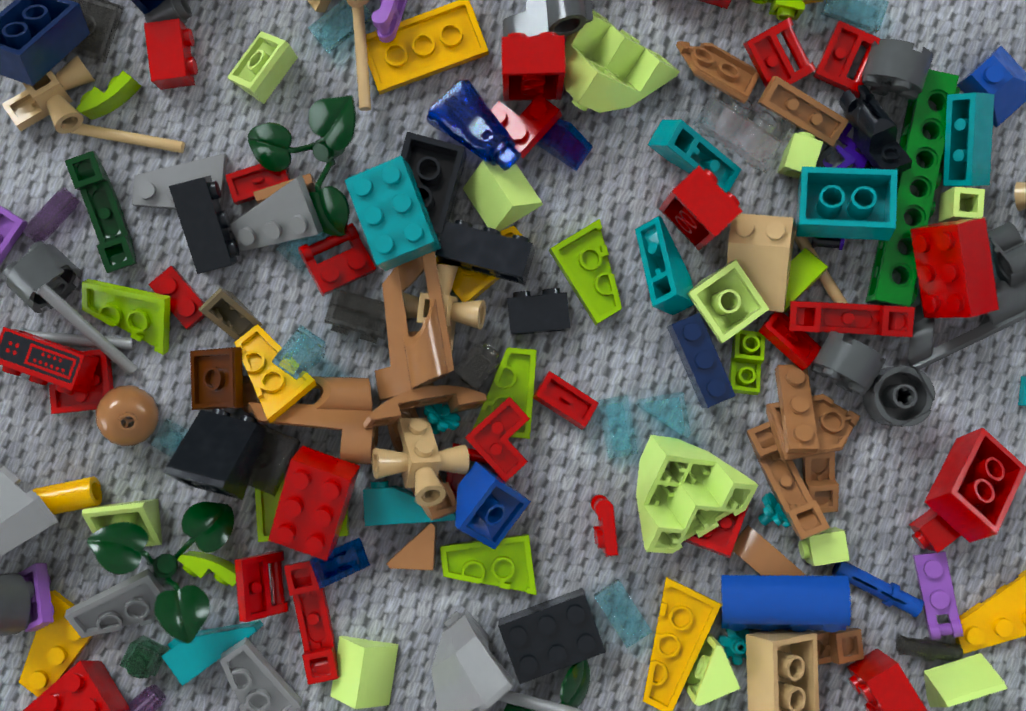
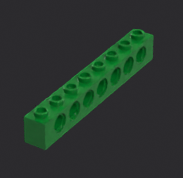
(918, 115)

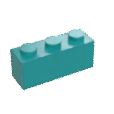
(968, 139)

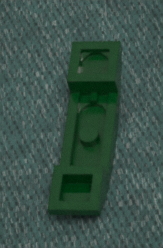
(104, 211)

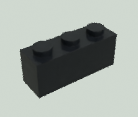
(204, 224)
(486, 251)

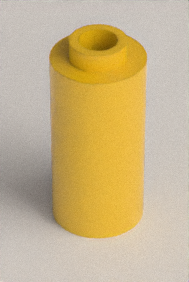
(71, 495)

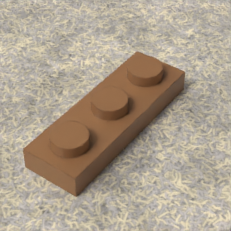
(802, 111)
(796, 409)

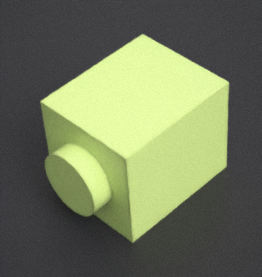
(800, 152)
(961, 204)
(825, 547)

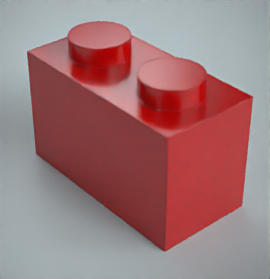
(170, 54)

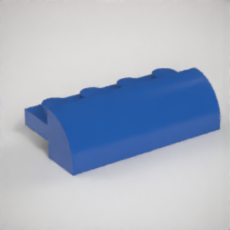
(785, 602)

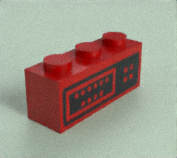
(46, 361)

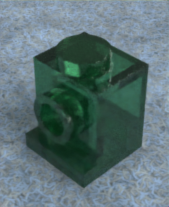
(141, 661)

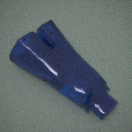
(471, 122)

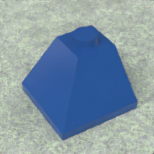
(998, 76)
(487, 506)

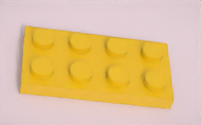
(426, 46)

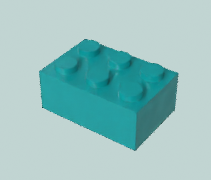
(847, 203)
(392, 213)

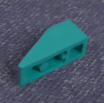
(688, 150)
(664, 268)
(393, 506)
(205, 649)

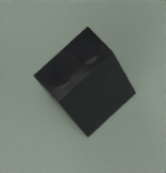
(218, 453)

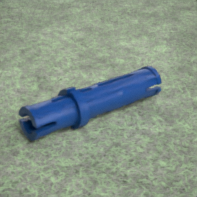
(888, 593)

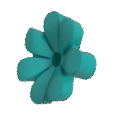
(441, 418)
(772, 512)
(731, 645)

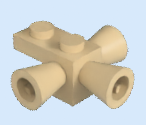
(51, 99)
(467, 313)
(420, 461)

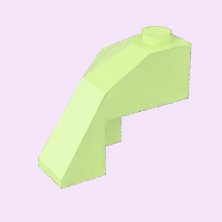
(611, 68)
(685, 493)

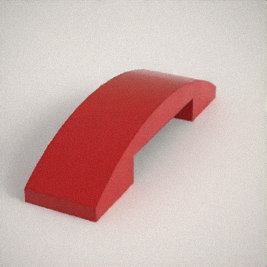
(851, 318)
(313, 622)

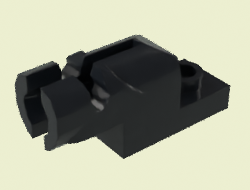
(874, 131)

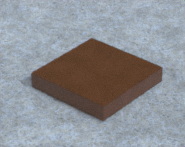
(216, 378)

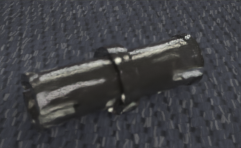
(928, 649)

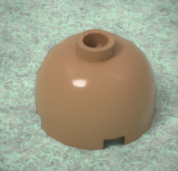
(124, 403)

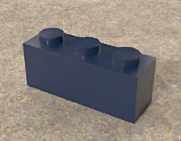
(701, 361)

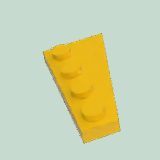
(679, 636)

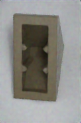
(229, 313)

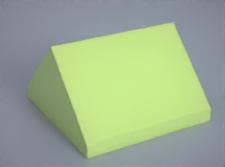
(263, 66)
(501, 195)
(727, 301)
(142, 513)
(364, 672)
(711, 674)
(961, 681)

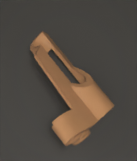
(420, 355)
(341, 406)

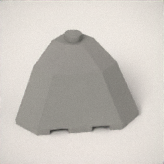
(21, 513)
(465, 669)

